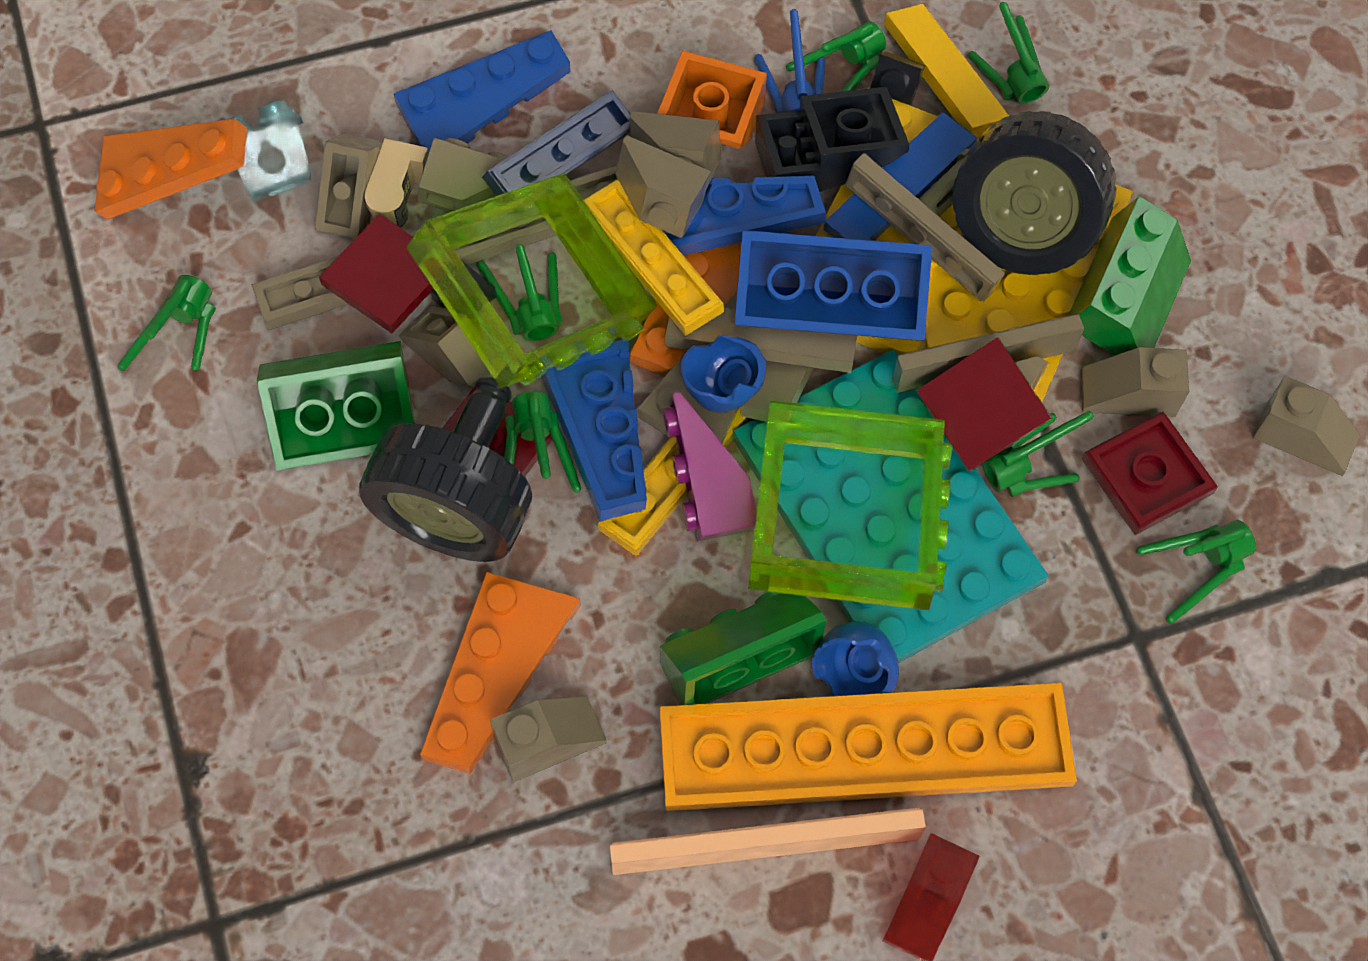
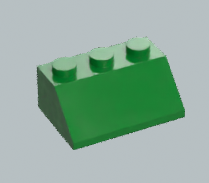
(1133, 279)
(333, 403)
(741, 647)

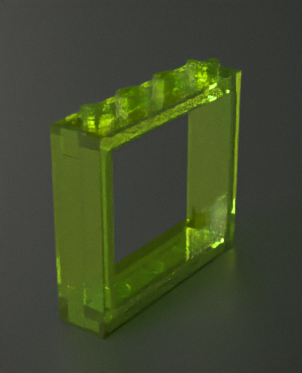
(581, 236)
(862, 433)

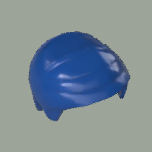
(723, 373)
(856, 660)

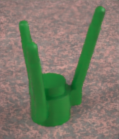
(857, 46)
(1025, 75)
(184, 303)
(536, 316)
(534, 420)
(1012, 464)
(1221, 545)

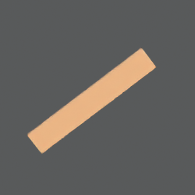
(767, 841)

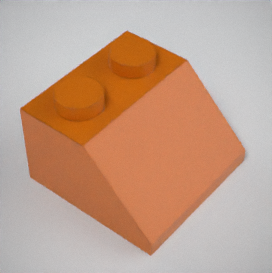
(716, 91)

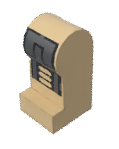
(393, 179)

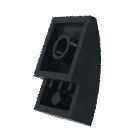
(830, 136)

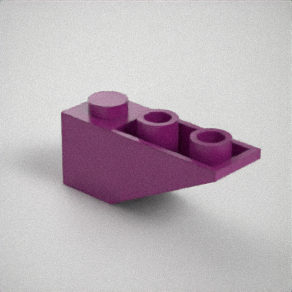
(715, 483)

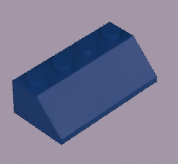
(833, 285)

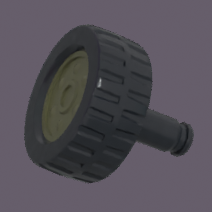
(1034, 192)
(450, 485)

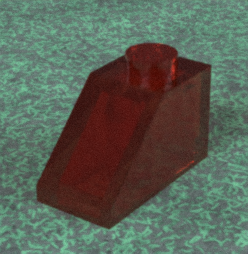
(931, 898)

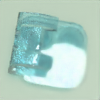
(279, 126)

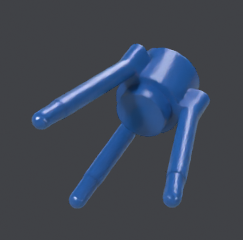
(800, 87)

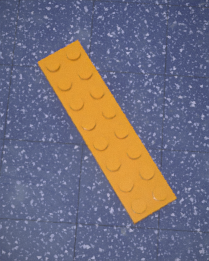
(865, 746)

